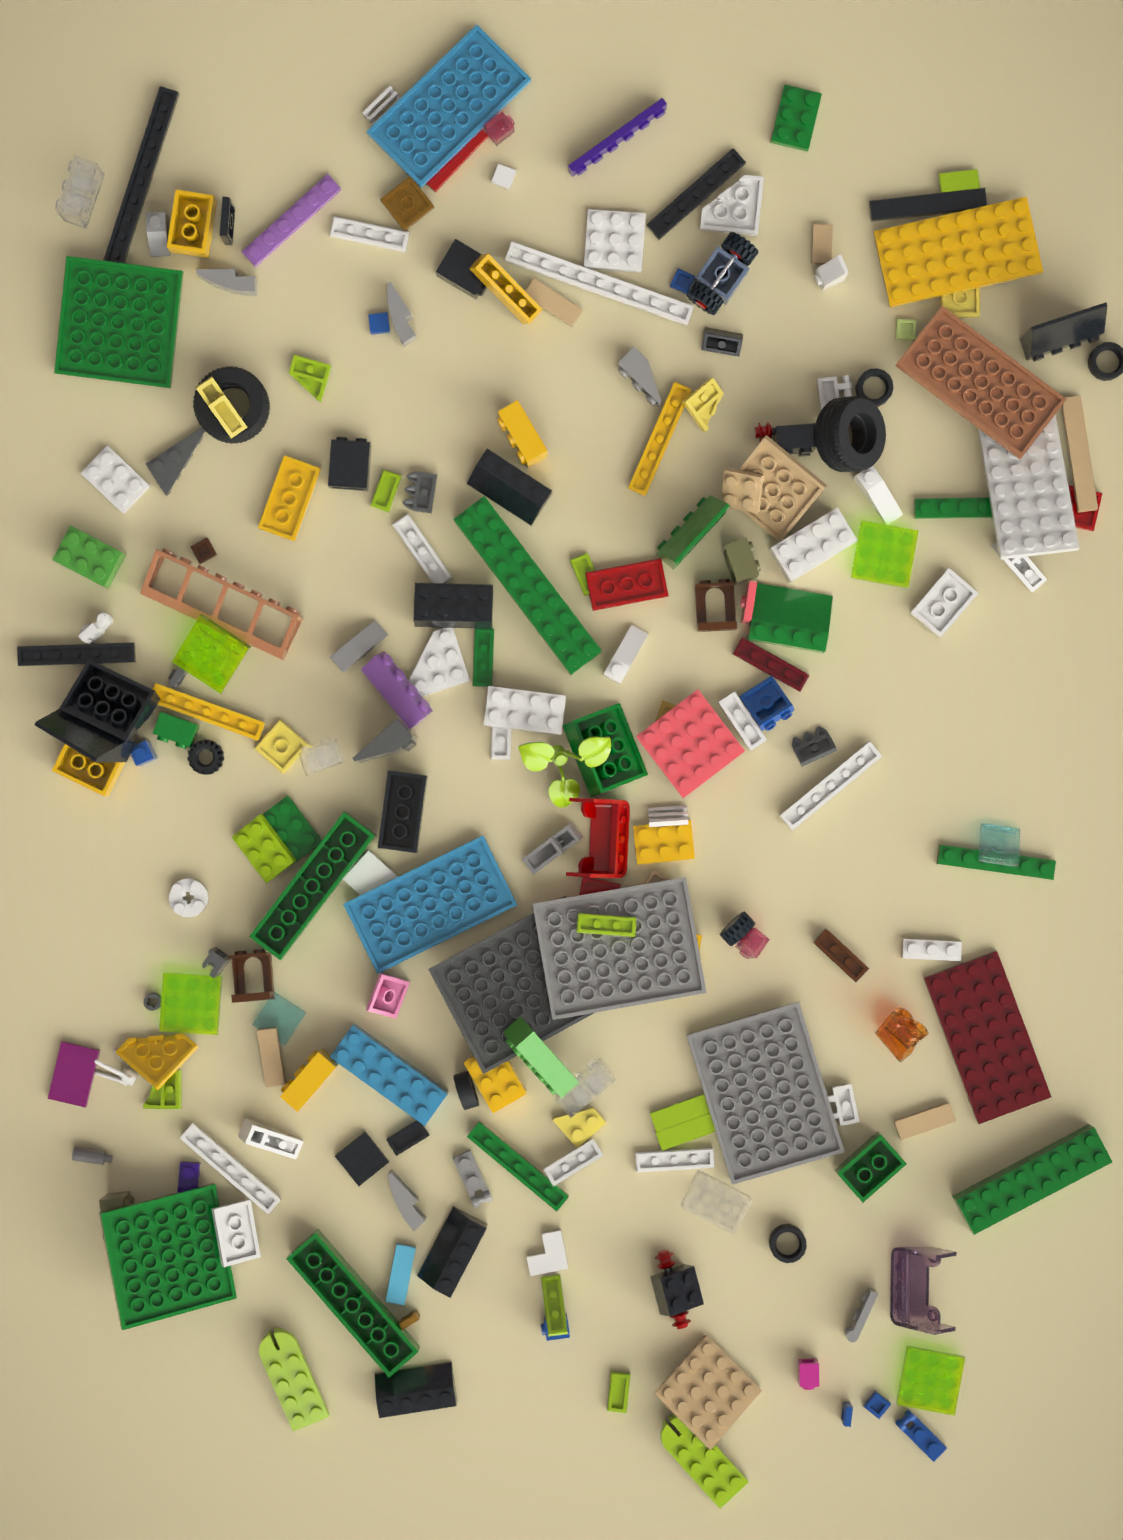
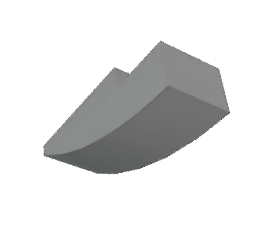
(229, 281)
(400, 316)
(359, 646)
(552, 848)
(405, 1201)

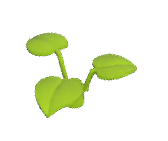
(538, 754)

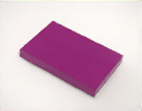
(73, 1074)

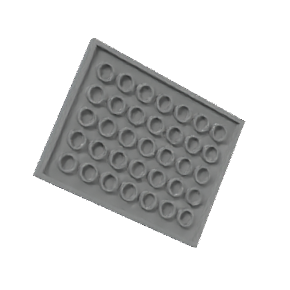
(615, 972)
(765, 1093)

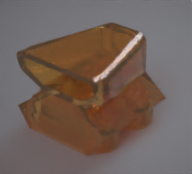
(901, 1033)

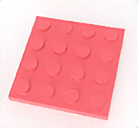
(690, 743)

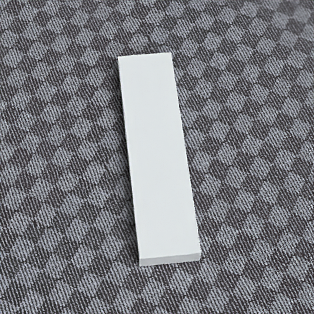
(369, 234)
(421, 550)
(674, 1159)

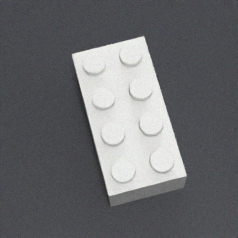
(813, 545)
(524, 710)

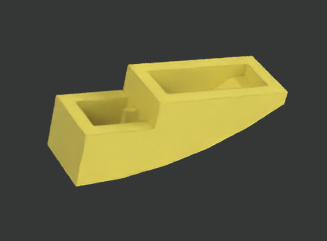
(221, 407)

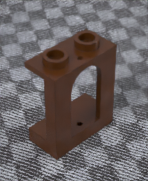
(728, 590)
(238, 962)

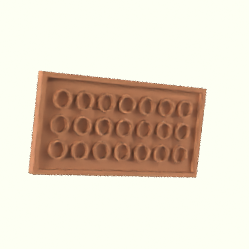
(980, 382)

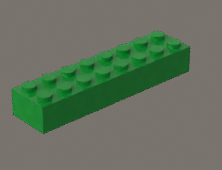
(312, 885)
(1032, 1179)
(353, 1303)

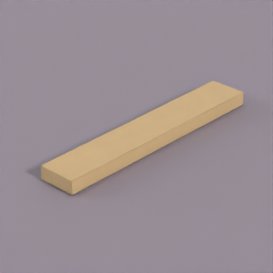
(1079, 454)

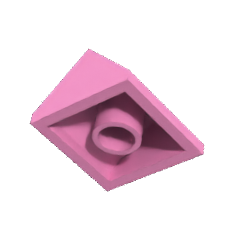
(388, 995)

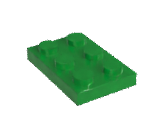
(796, 118)
(292, 828)

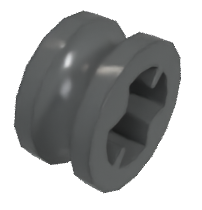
(151, 1007)

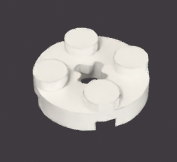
(181, 906)

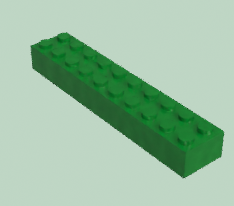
(527, 585)

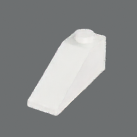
(878, 495)
(1025, 570)
(625, 654)
(269, 1139)

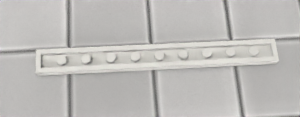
(599, 283)

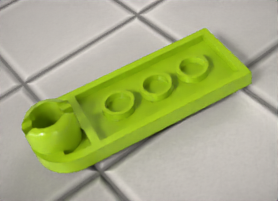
(292, 1379)
(706, 1467)

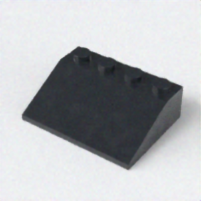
(1064, 332)
(110, 701)
(85, 738)

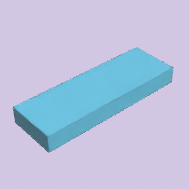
(400, 1274)

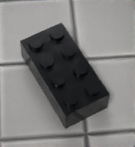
(453, 605)
(402, 811)

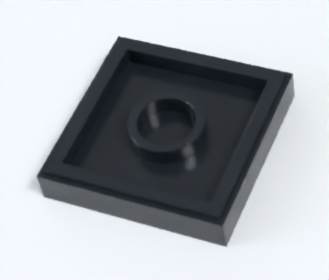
(227, 221)
(362, 1158)

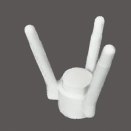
(126, 1077)

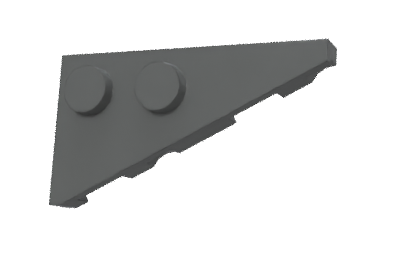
(168, 465)

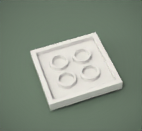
(614, 240)

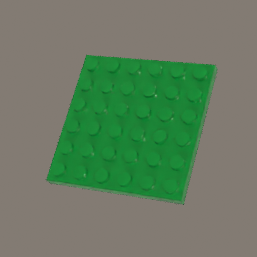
(118, 322)
(165, 1256)

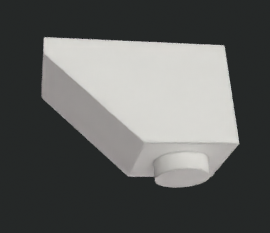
(831, 273)

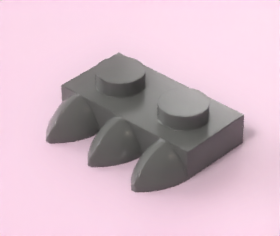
(422, 492)
(814, 747)

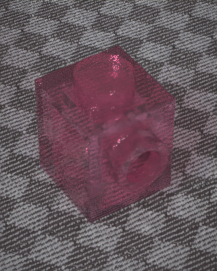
(500, 128)
(752, 944)

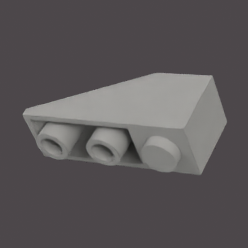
(638, 370)

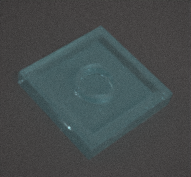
(999, 845)
(280, 1014)

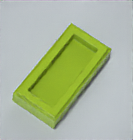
(959, 180)
(386, 491)
(580, 566)
(618, 1392)

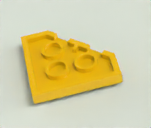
(156, 1056)

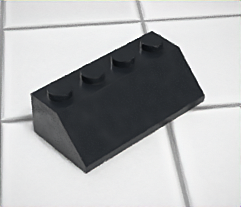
(509, 487)
(452, 1251)
(415, 1390)

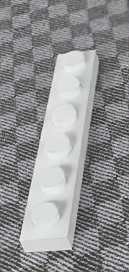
(830, 785)
(230, 1168)

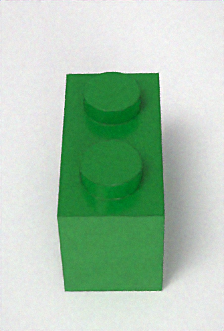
(175, 729)

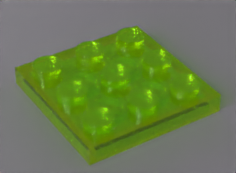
(884, 554)
(211, 653)
(190, 1003)
(930, 1380)

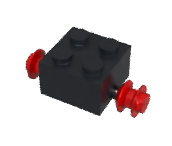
(792, 438)
(676, 1289)

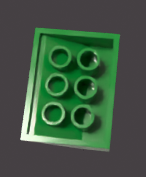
(692, 531)
(790, 618)
(624, 760)

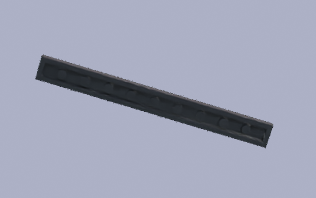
(141, 175)

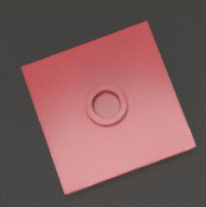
(747, 602)

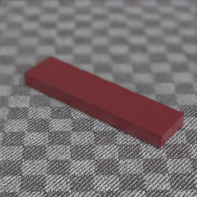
(771, 664)

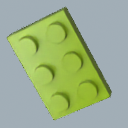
(264, 848)

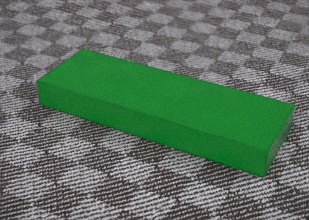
(483, 657)

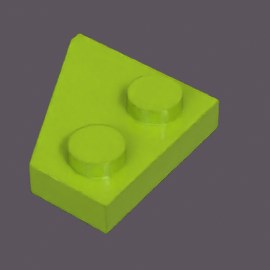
(311, 375)
(168, 1096)

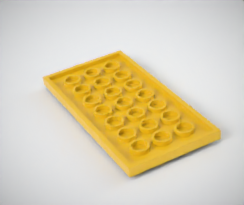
(958, 252)

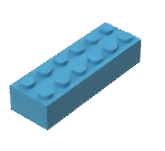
(389, 1074)

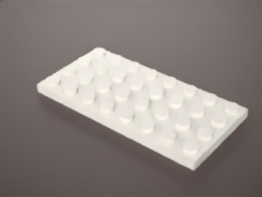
(1030, 497)

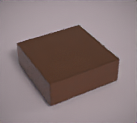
(203, 550)

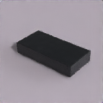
(407, 1137)

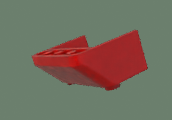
(607, 838)

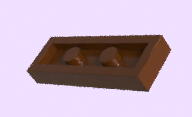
(840, 955)

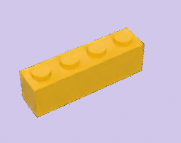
(505, 288)

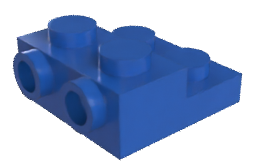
(767, 704)

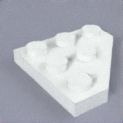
(735, 208)
(440, 664)

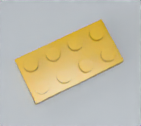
(289, 498)

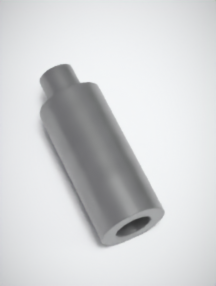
(91, 1155)

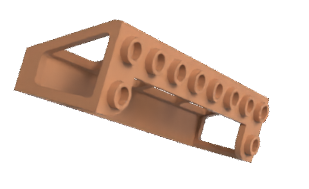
(178, 605)

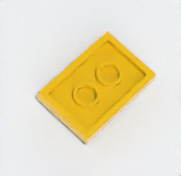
(663, 843)

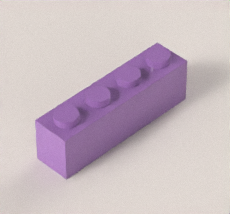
(397, 689)

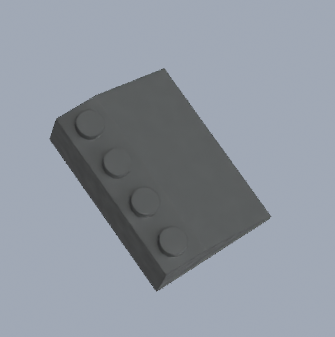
(392, 740)

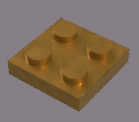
(407, 203)

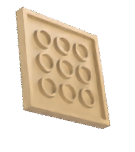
(786, 488)
(707, 1392)

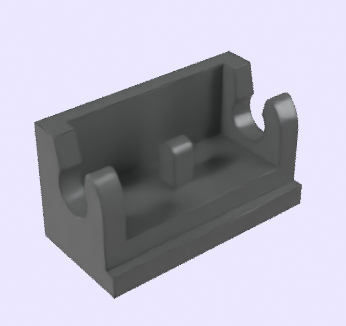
(216, 959)

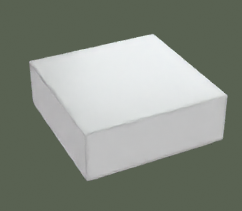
(503, 176)

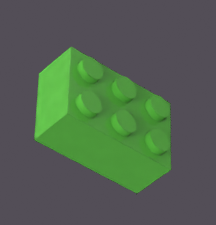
(89, 557)

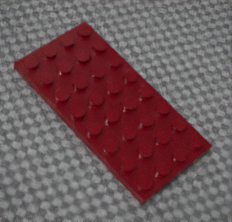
(987, 1037)

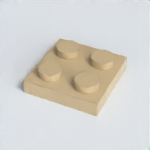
(742, 490)

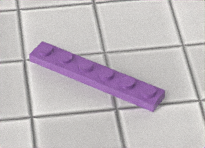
(291, 220)

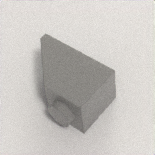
(157, 233)

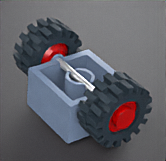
(722, 273)

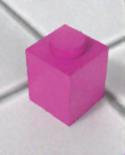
(808, 1373)

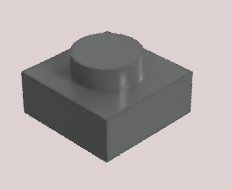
(176, 677)

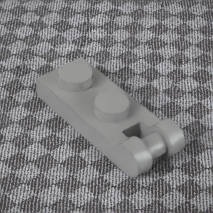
(472, 1178)
(860, 1315)

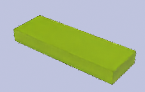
(606, 925)
(680, 1112)
(685, 1131)
(554, 1305)

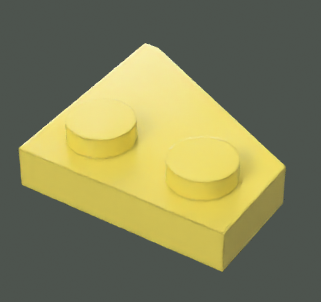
(703, 403)
(580, 1126)

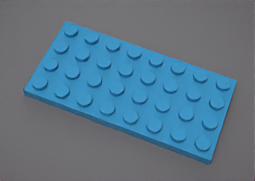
(448, 106)
(430, 904)

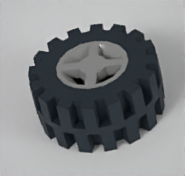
(737, 928)

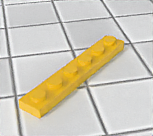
(659, 439)
(209, 712)

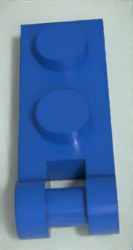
(921, 1435)

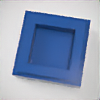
(682, 281)
(379, 323)
(877, 1404)
(846, 1416)

